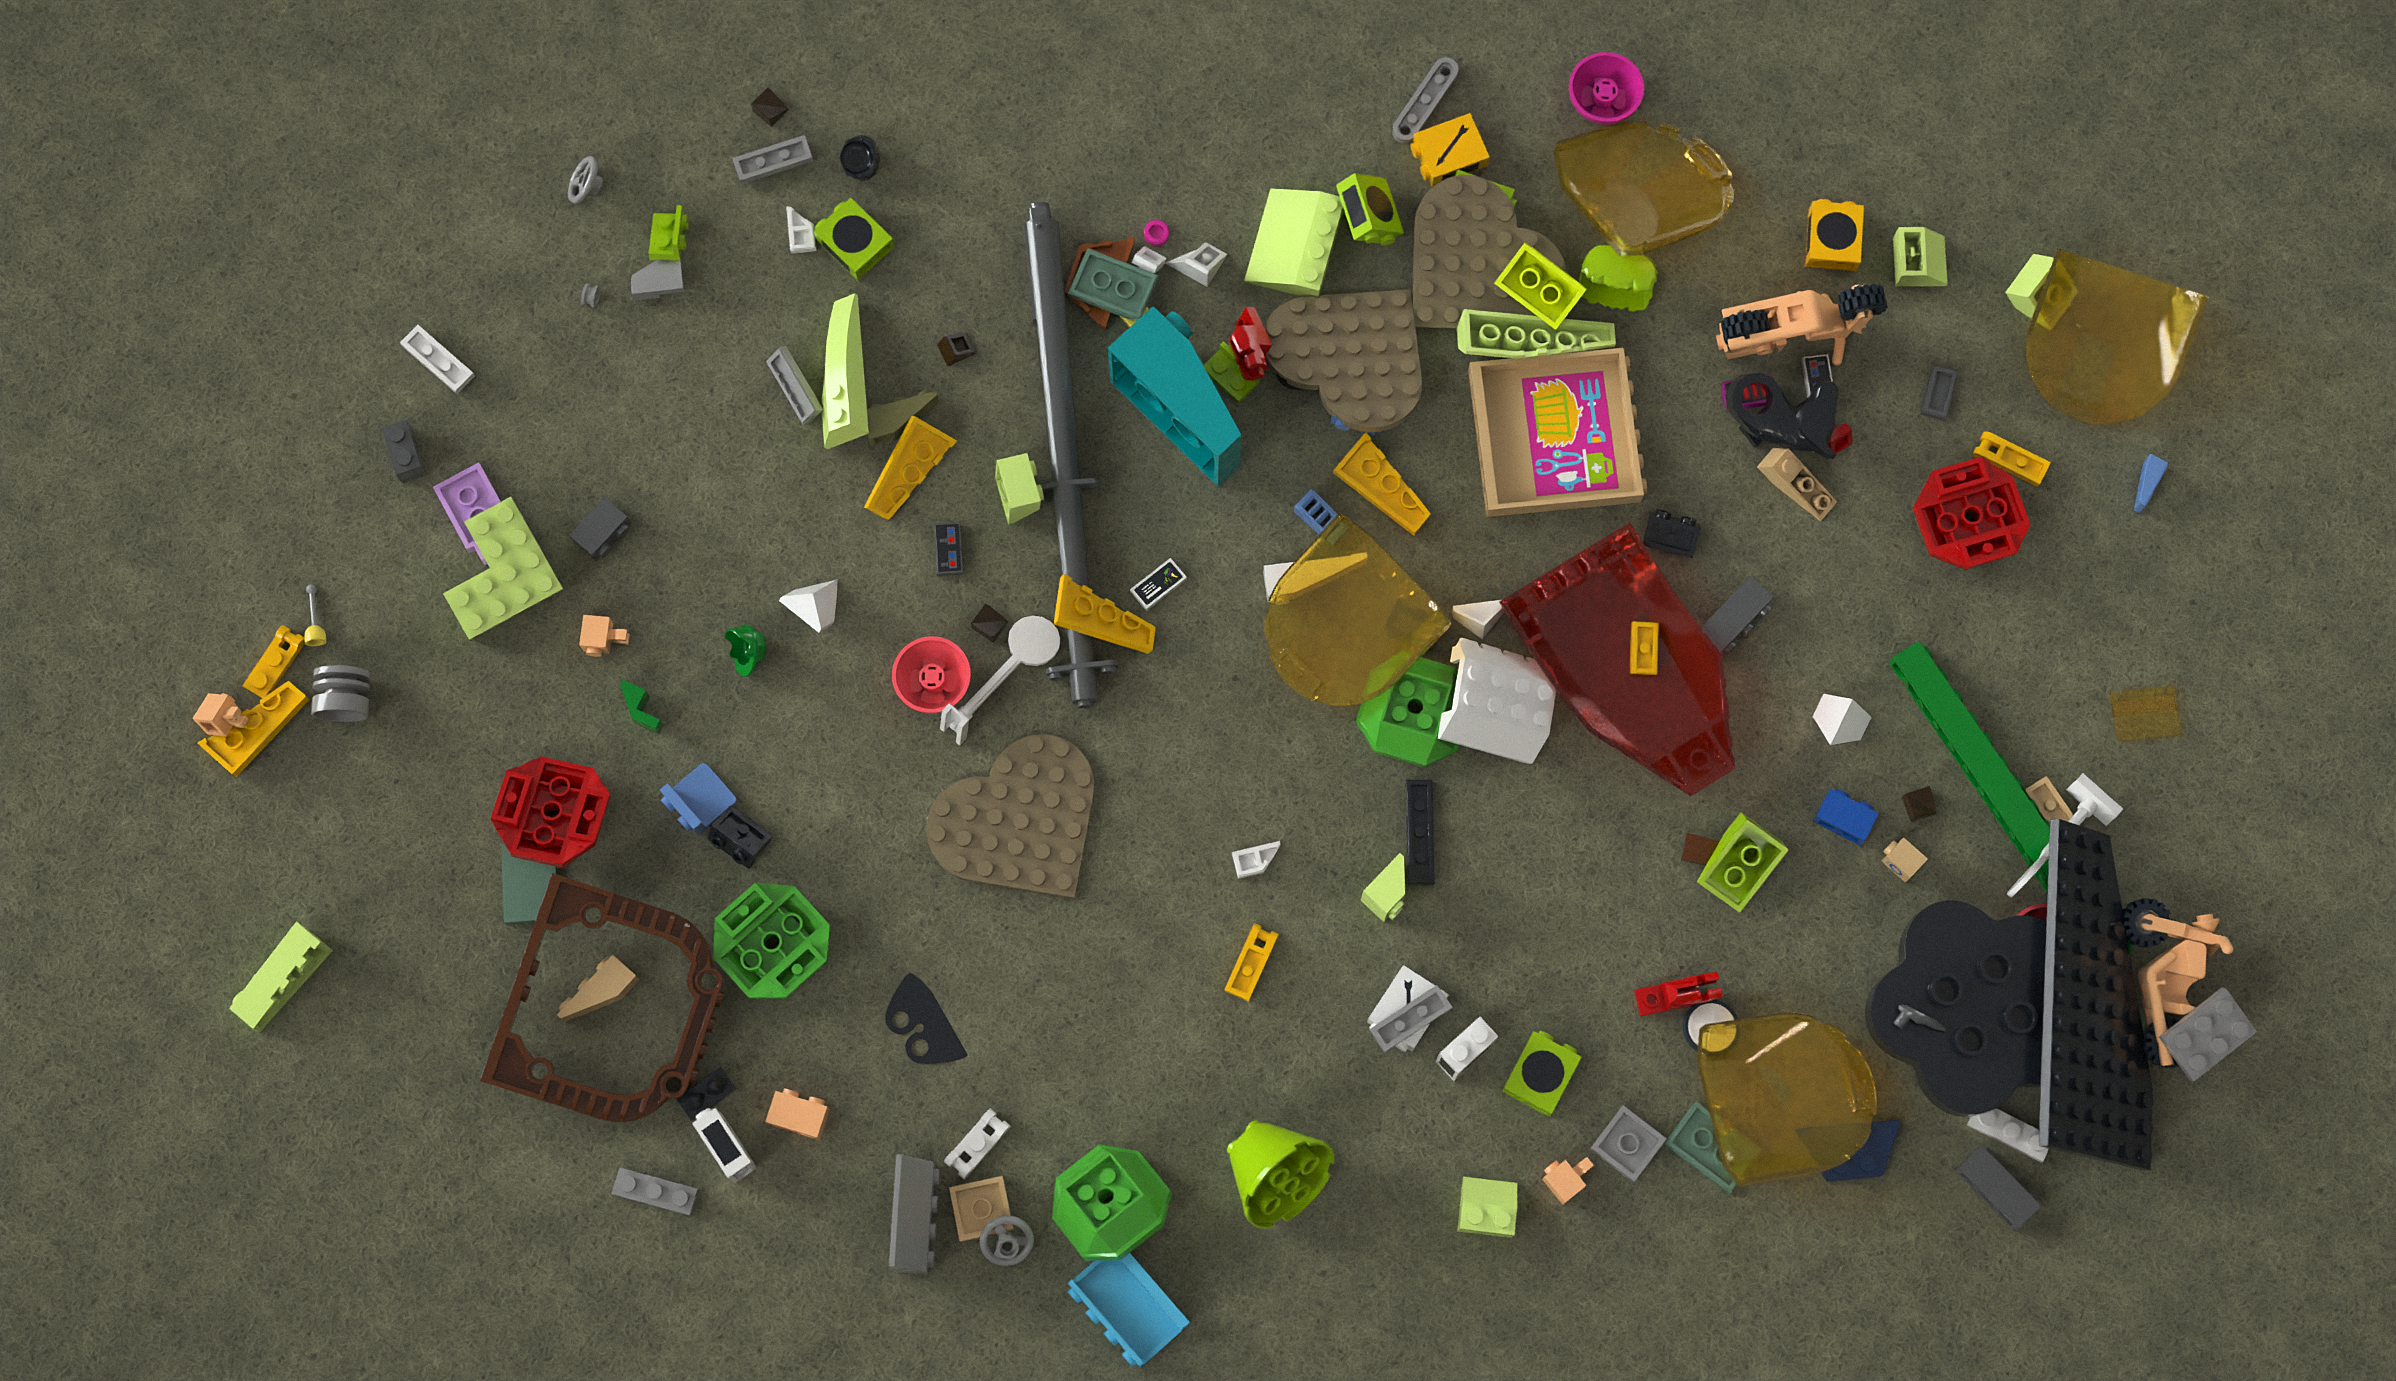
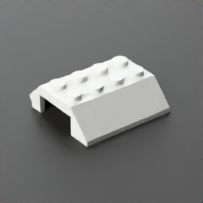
(1498, 703)

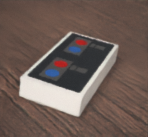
(1815, 369)

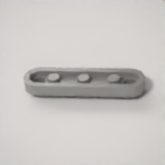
(1425, 100)

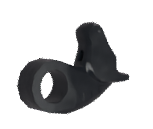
(1779, 423)

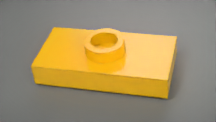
(1644, 648)

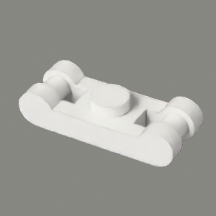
(977, 1143)

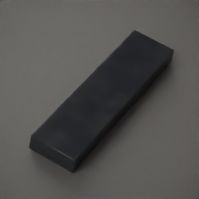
(1419, 832)

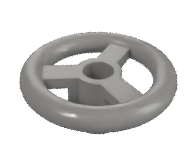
(587, 181)
(1007, 1254)

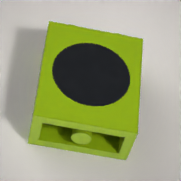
(1370, 209)
(853, 238)
(1542, 1072)

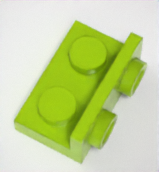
(667, 235)
(1226, 374)

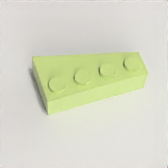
(280, 977)

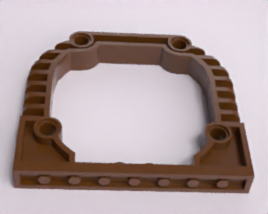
(566, 904)

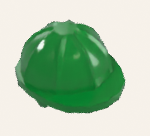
(747, 648)

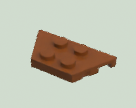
(1119, 250)

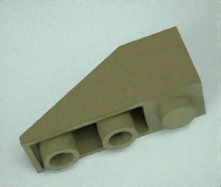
(889, 420)

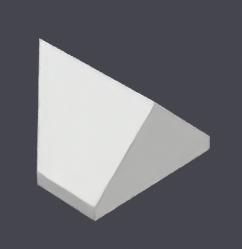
(1200, 263)
(814, 604)
(1478, 616)
(1841, 719)

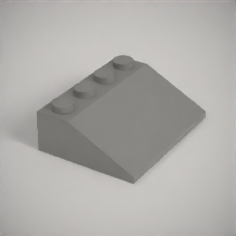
(912, 1215)

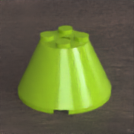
(1278, 1172)

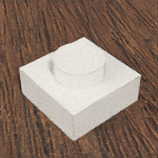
(1148, 260)

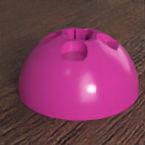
(1606, 77)

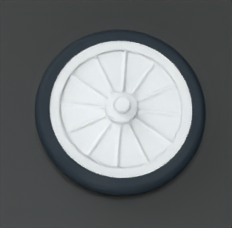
(1702, 1014)

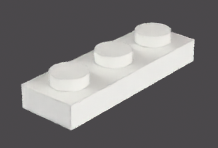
(437, 359)
(2010, 1132)

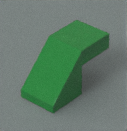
(636, 700)

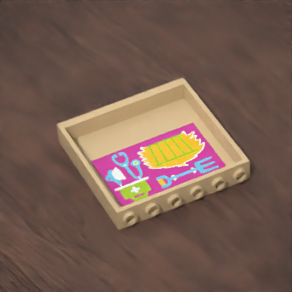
(1556, 432)

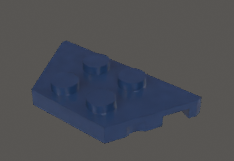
(1871, 1158)

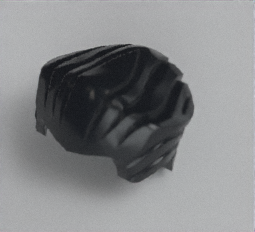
(860, 157)

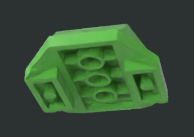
(1409, 736)
(755, 918)
(1121, 1225)

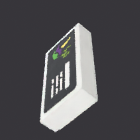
(1158, 584)

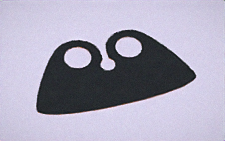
(922, 1007)

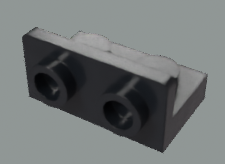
(1671, 533)
(738, 836)

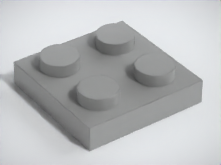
(1628, 1143)

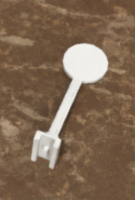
(1031, 642)
(2092, 801)

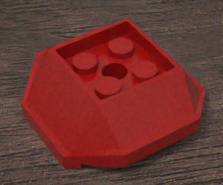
(1987, 495)
(544, 787)

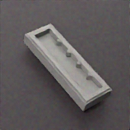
(794, 385)

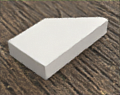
(800, 233)
(1254, 859)

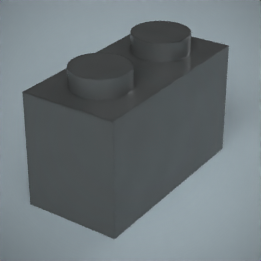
(404, 451)
(601, 529)

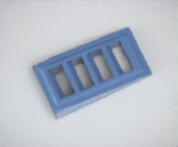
(2151, 474)
(1312, 496)

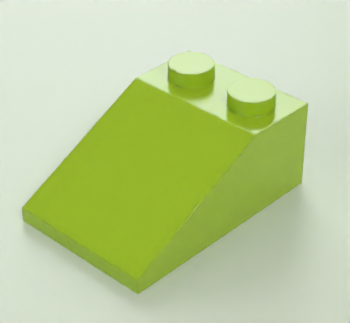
(1741, 862)

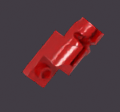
(1250, 345)
(1676, 994)

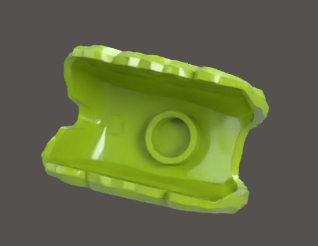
(1618, 279)

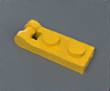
(2012, 458)
(274, 662)
(1250, 963)

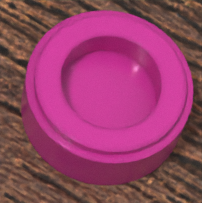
(1156, 233)

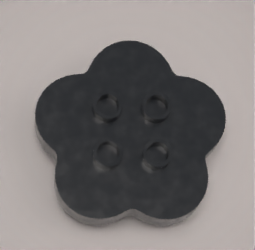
(1981, 985)

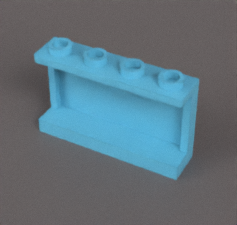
(1129, 1307)

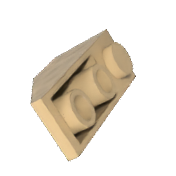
(1797, 482)
(605, 987)

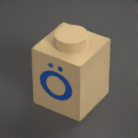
(1903, 859)

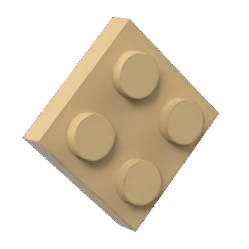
(977, 1205)

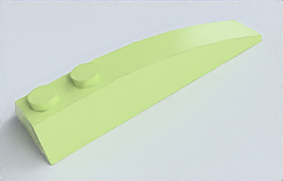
(1528, 335)
(844, 382)

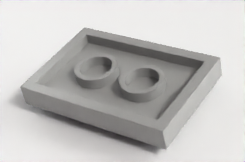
(2207, 1034)

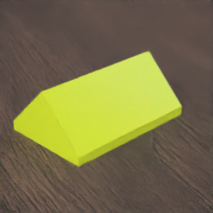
(1540, 285)

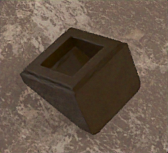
(955, 348)

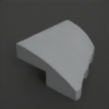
(658, 279)

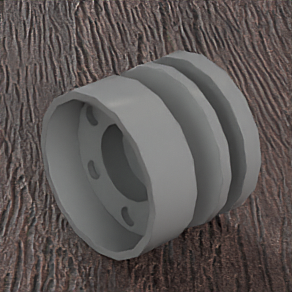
(340, 693)

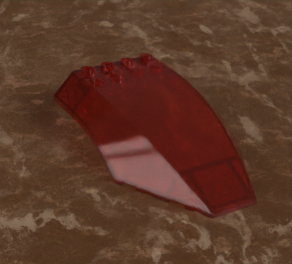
(1581, 636)

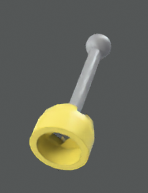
(314, 634)

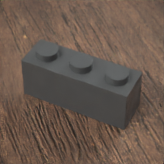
(1737, 615)
(1998, 1187)

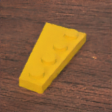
(912, 458)
(1377, 481)
(1100, 618)
(264, 723)

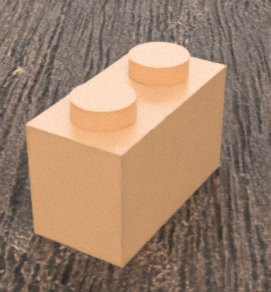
(798, 1114)

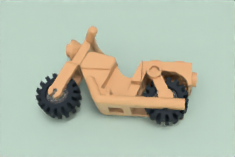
(1807, 313)
(2170, 974)

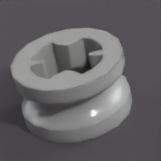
(590, 295)

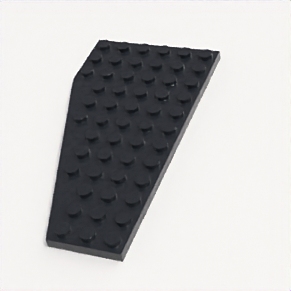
(2093, 1055)

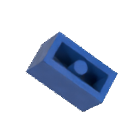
(1845, 816)

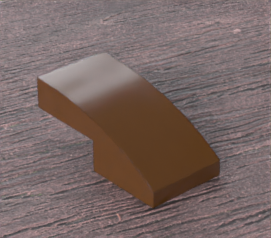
(1698, 849)

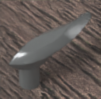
(1920, 1018)

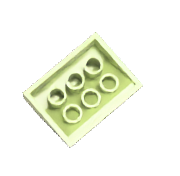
(1295, 241)

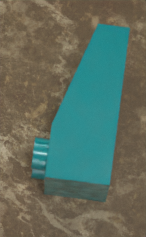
(1169, 385)

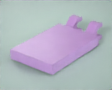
(465, 497)

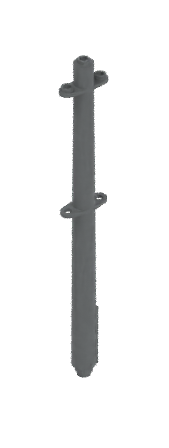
(1050, 318)

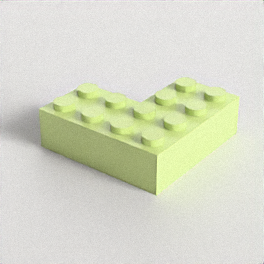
(516, 576)

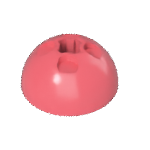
(921, 665)

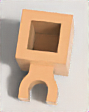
(598, 634)
(219, 714)
(1565, 1180)

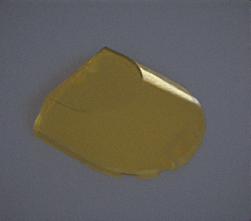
(1644, 184)
(2108, 339)
(1348, 618)
(1784, 1095)

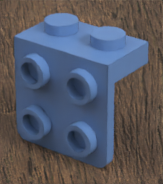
(698, 798)

